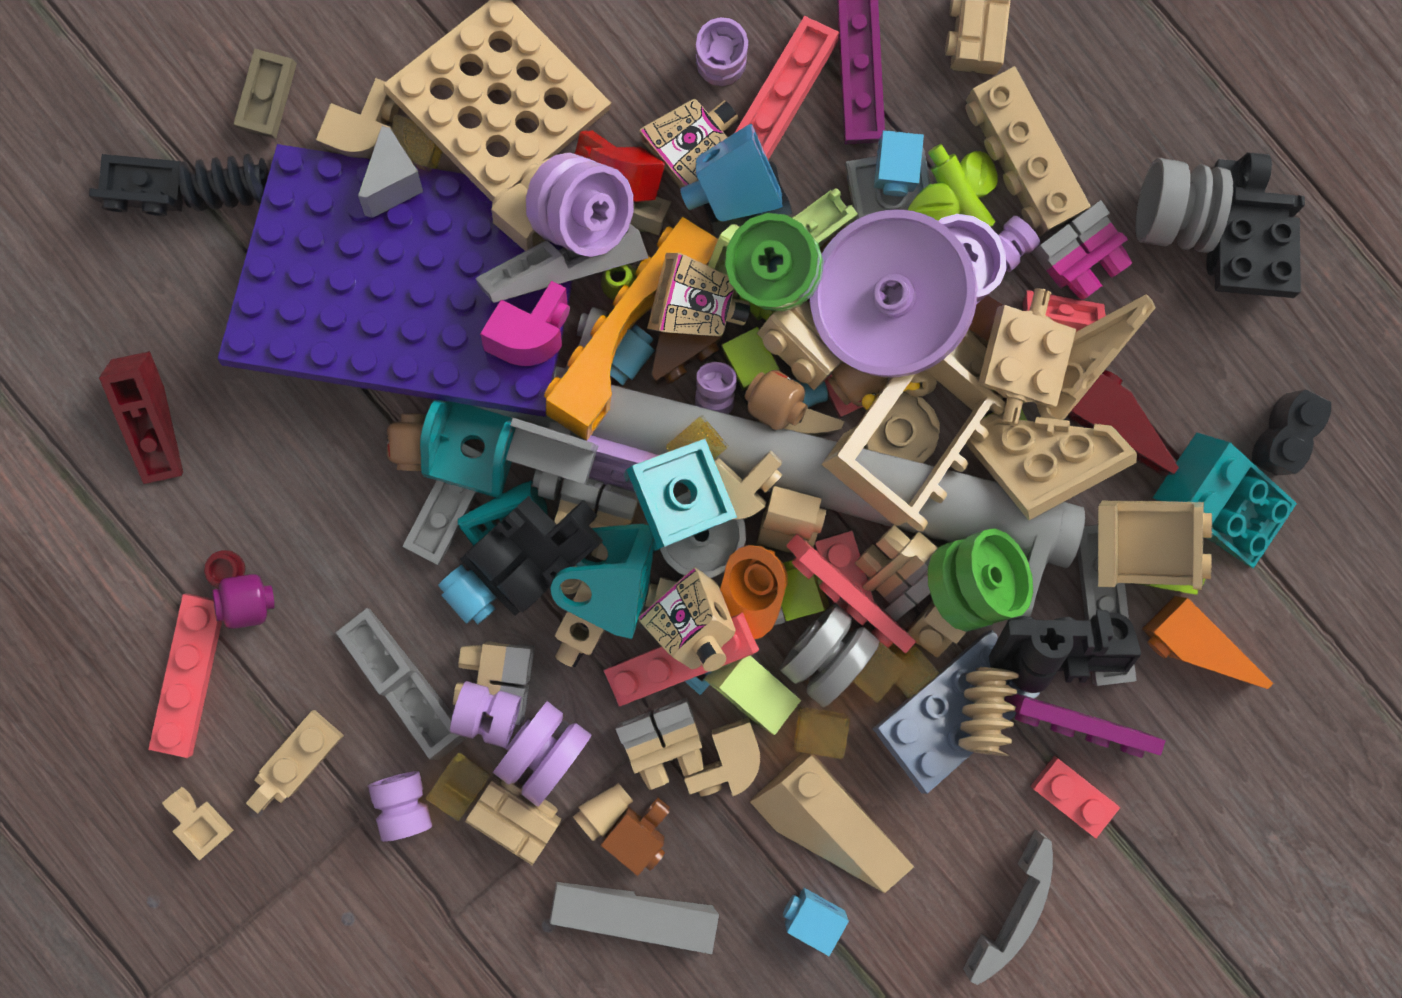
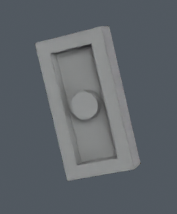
(551, 451)

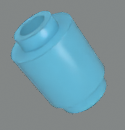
(631, 354)
(467, 595)

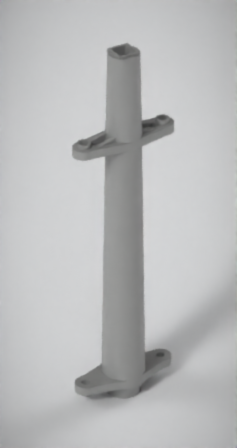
(970, 503)

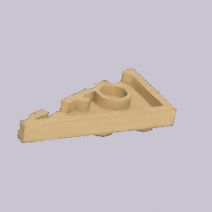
(1094, 350)

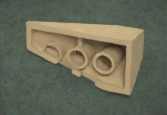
(824, 818)

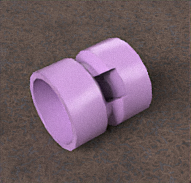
(721, 51)
(471, 709)
(401, 811)

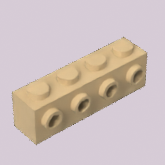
(1026, 152)

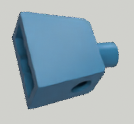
(734, 178)

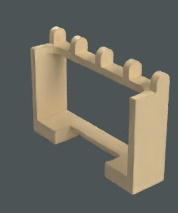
(842, 457)

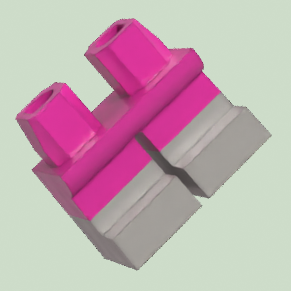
(1081, 245)

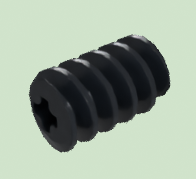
(222, 184)

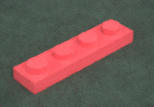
(790, 82)
(836, 585)
(659, 670)
(186, 677)

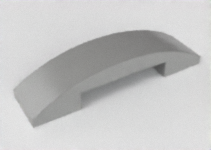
(990, 955)

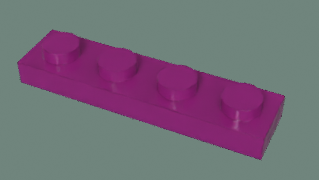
(860, 71)
(1097, 730)

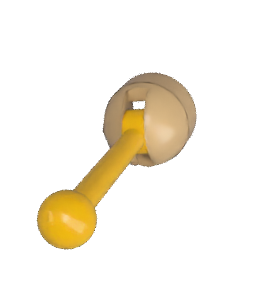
(913, 388)

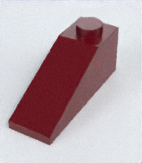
(1116, 406)
(143, 415)

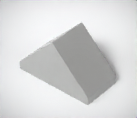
(389, 176)

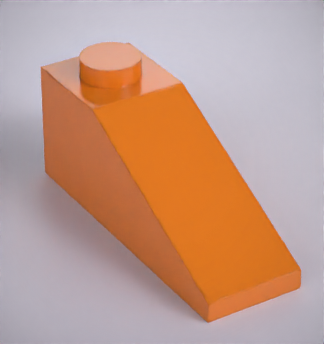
(1190, 636)

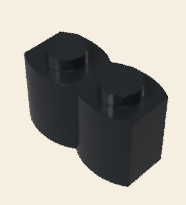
(1292, 426)

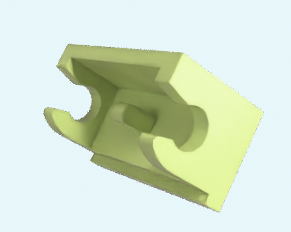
(826, 216)
(755, 692)

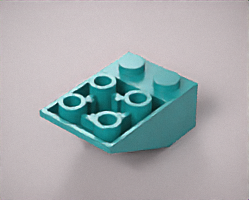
(1242, 499)

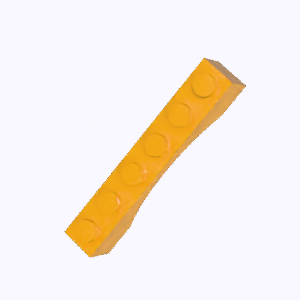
(585, 392)

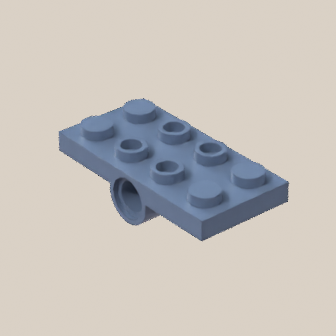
(926, 727)

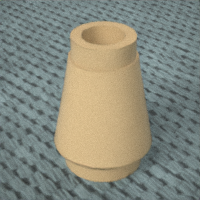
(602, 811)

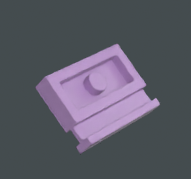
(613, 460)

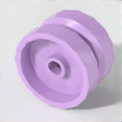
(579, 204)
(983, 248)
(542, 753)

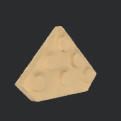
(1049, 459)

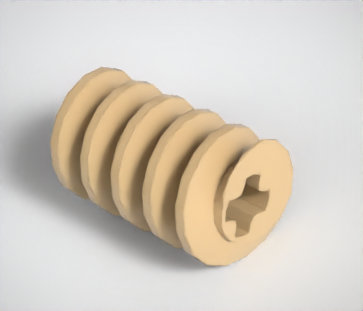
(987, 710)

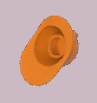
(755, 586)

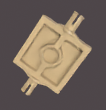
(1026, 356)

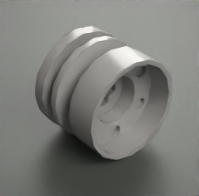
(1184, 205)

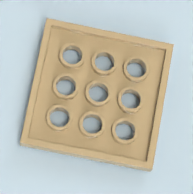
(529, 48)

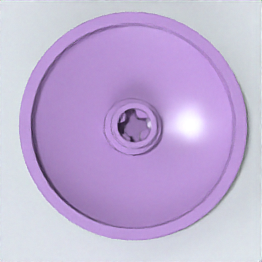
(894, 293)

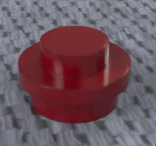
(223, 565)

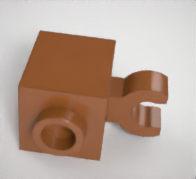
(635, 839)

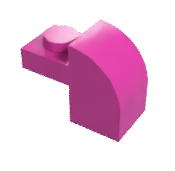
(527, 337)

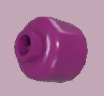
(242, 601)

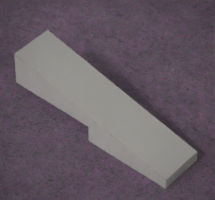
(545, 263)
(401, 683)
(635, 917)

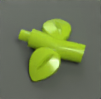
(957, 186)

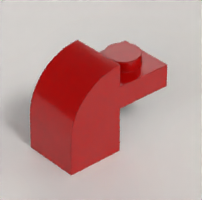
(634, 163)

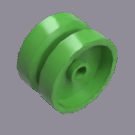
(754, 248)
(980, 580)

